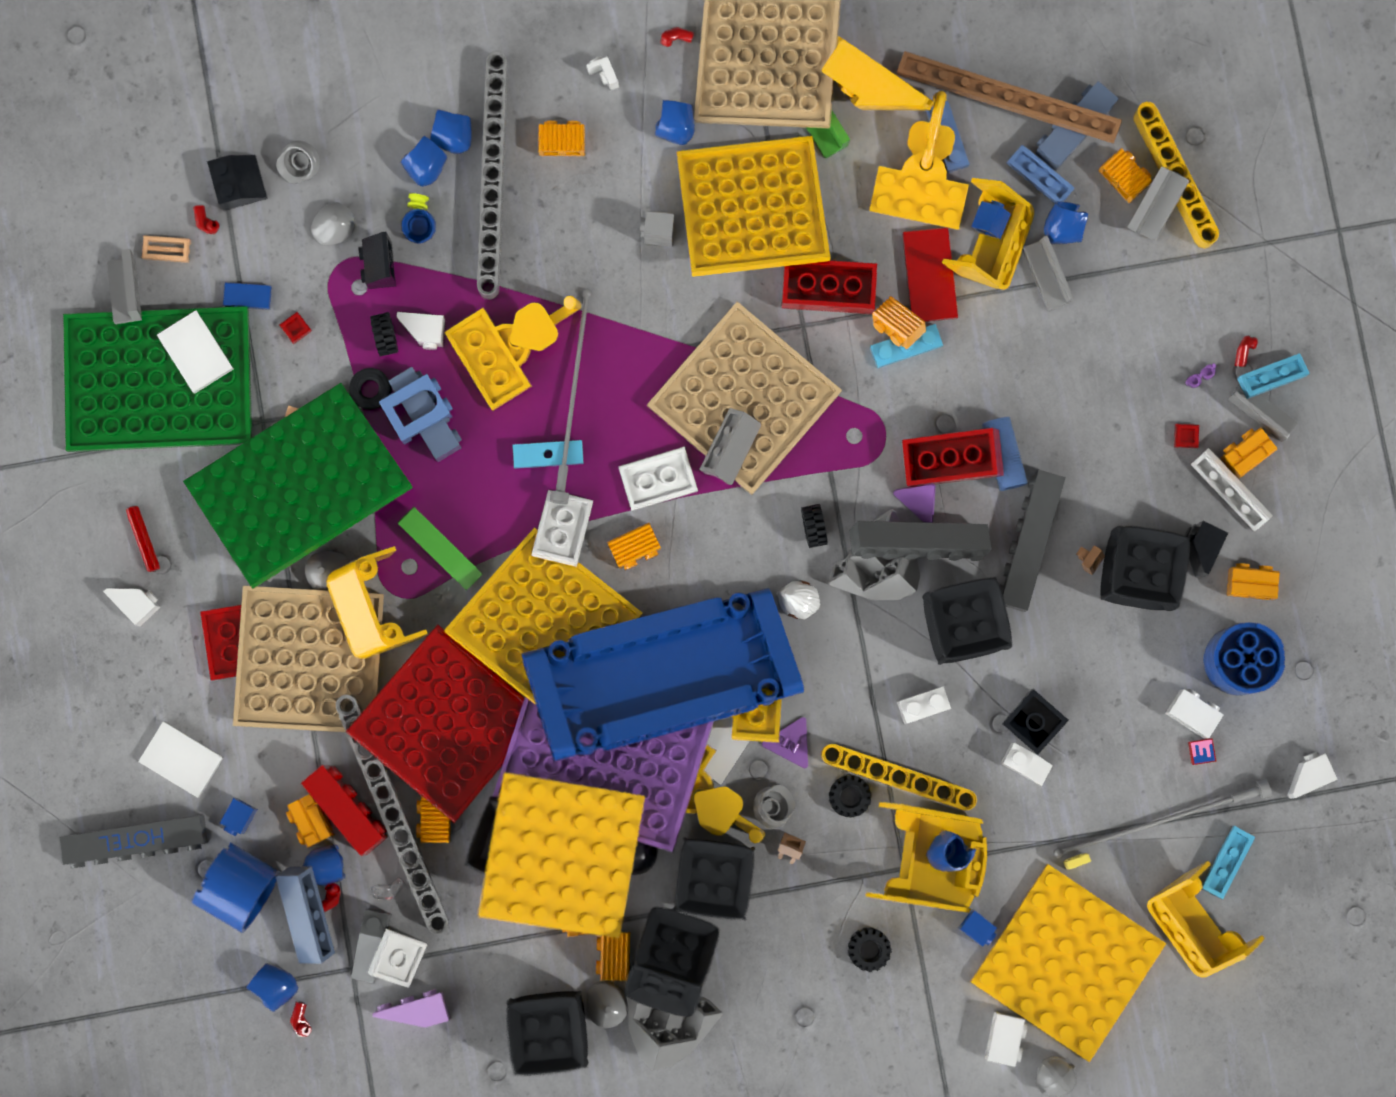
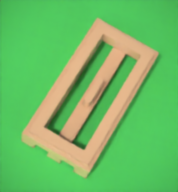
(172, 258)

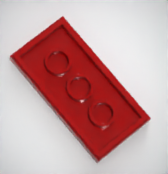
(928, 279)

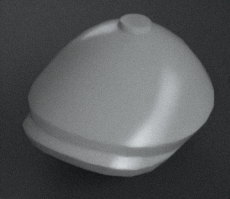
(298, 162)
(333, 224)
(321, 565)
(773, 806)
(606, 1004)

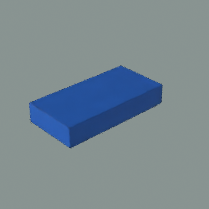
(247, 295)

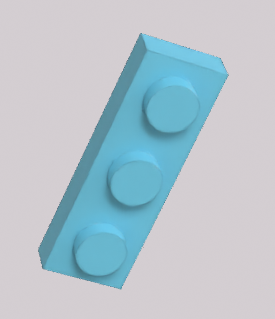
(888, 353)
(1273, 376)
(1227, 862)

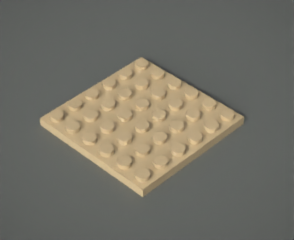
(766, 62)
(749, 371)
(298, 661)

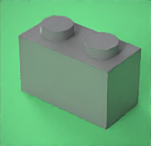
(657, 228)

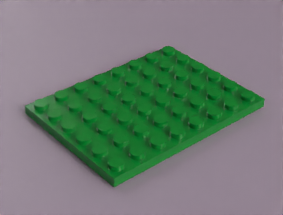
(132, 395)
(297, 485)

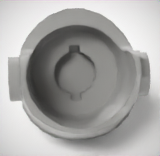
(1056, 1076)

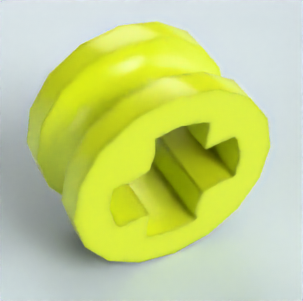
(417, 201)

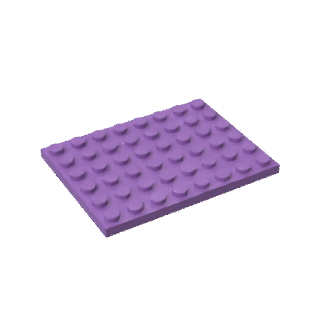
(657, 768)

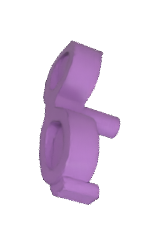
(1206, 373)

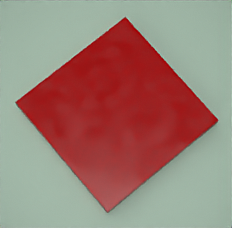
(441, 723)

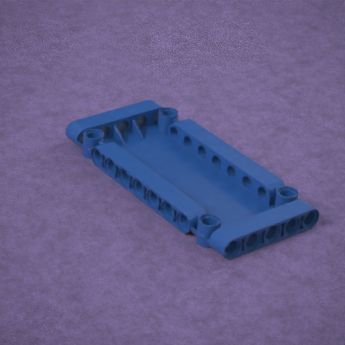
(662, 673)

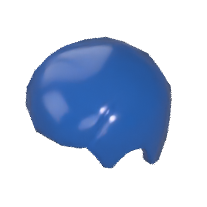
(418, 226)

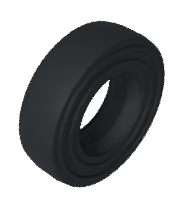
(363, 376)

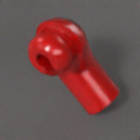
(676, 33)
(1243, 349)

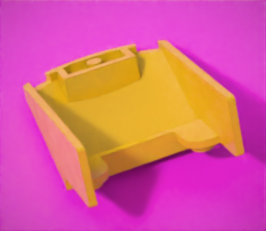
(870, 83)
(918, 879)

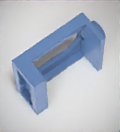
(437, 414)

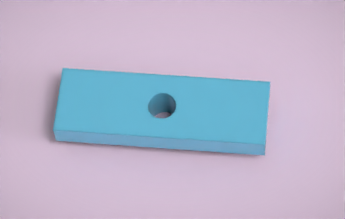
(533, 454)

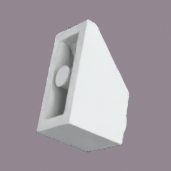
(424, 328)
(134, 603)
(1026, 763)
(1311, 774)

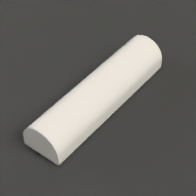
(1231, 489)

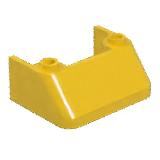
(994, 258)
(356, 610)
(1193, 930)

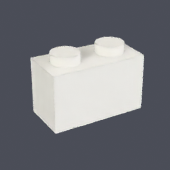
(924, 705)
(1194, 713)
(1005, 1039)

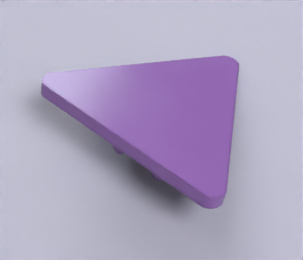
(919, 500)
(792, 743)

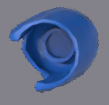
(676, 122)
(452, 132)
(424, 162)
(1065, 223)
(949, 852)
(326, 864)
(273, 986)

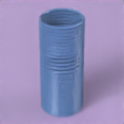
(1013, 468)

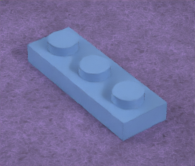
(958, 158)
(1040, 175)

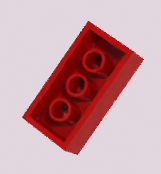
(830, 287)
(953, 457)
(345, 810)

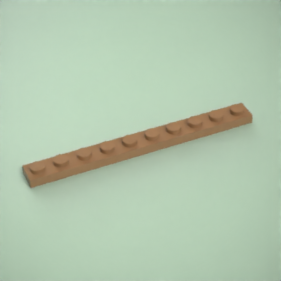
(1009, 97)

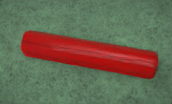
(142, 538)

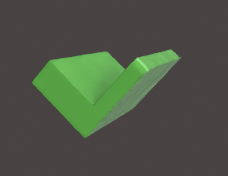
(830, 139)

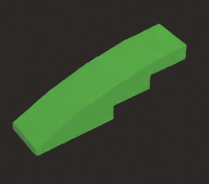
(440, 548)

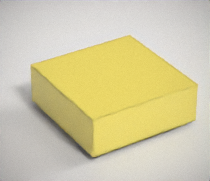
(1076, 861)

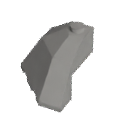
(877, 576)
(668, 1038)

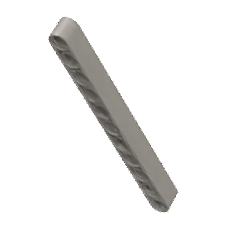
(492, 164)
(393, 825)

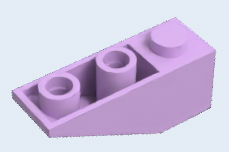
(421, 1012)

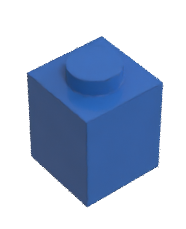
(991, 219)
(238, 817)
(978, 928)

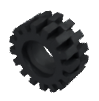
(384, 334)
(814, 525)
(864, 796)
(879, 960)

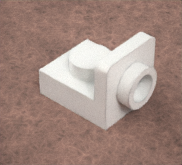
(607, 74)

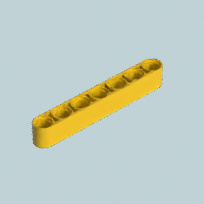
(1177, 164)
(909, 781)

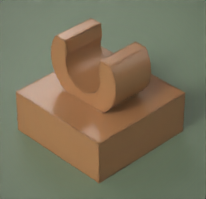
(1091, 559)
(791, 846)

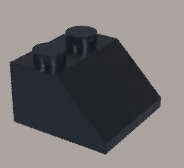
(237, 180)
(378, 261)
(1205, 546)
(1035, 721)

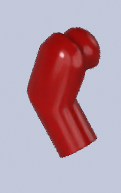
(204, 223)
(331, 897)
(298, 1020)

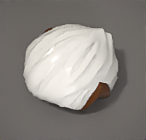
(799, 599)

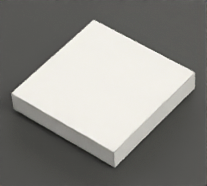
(397, 958)

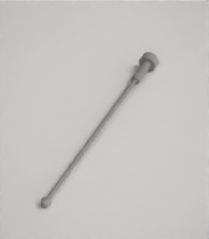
(560, 496)
(1262, 788)

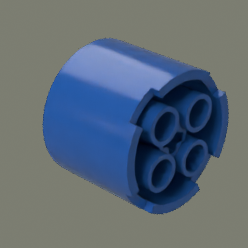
(1226, 664)
(236, 887)

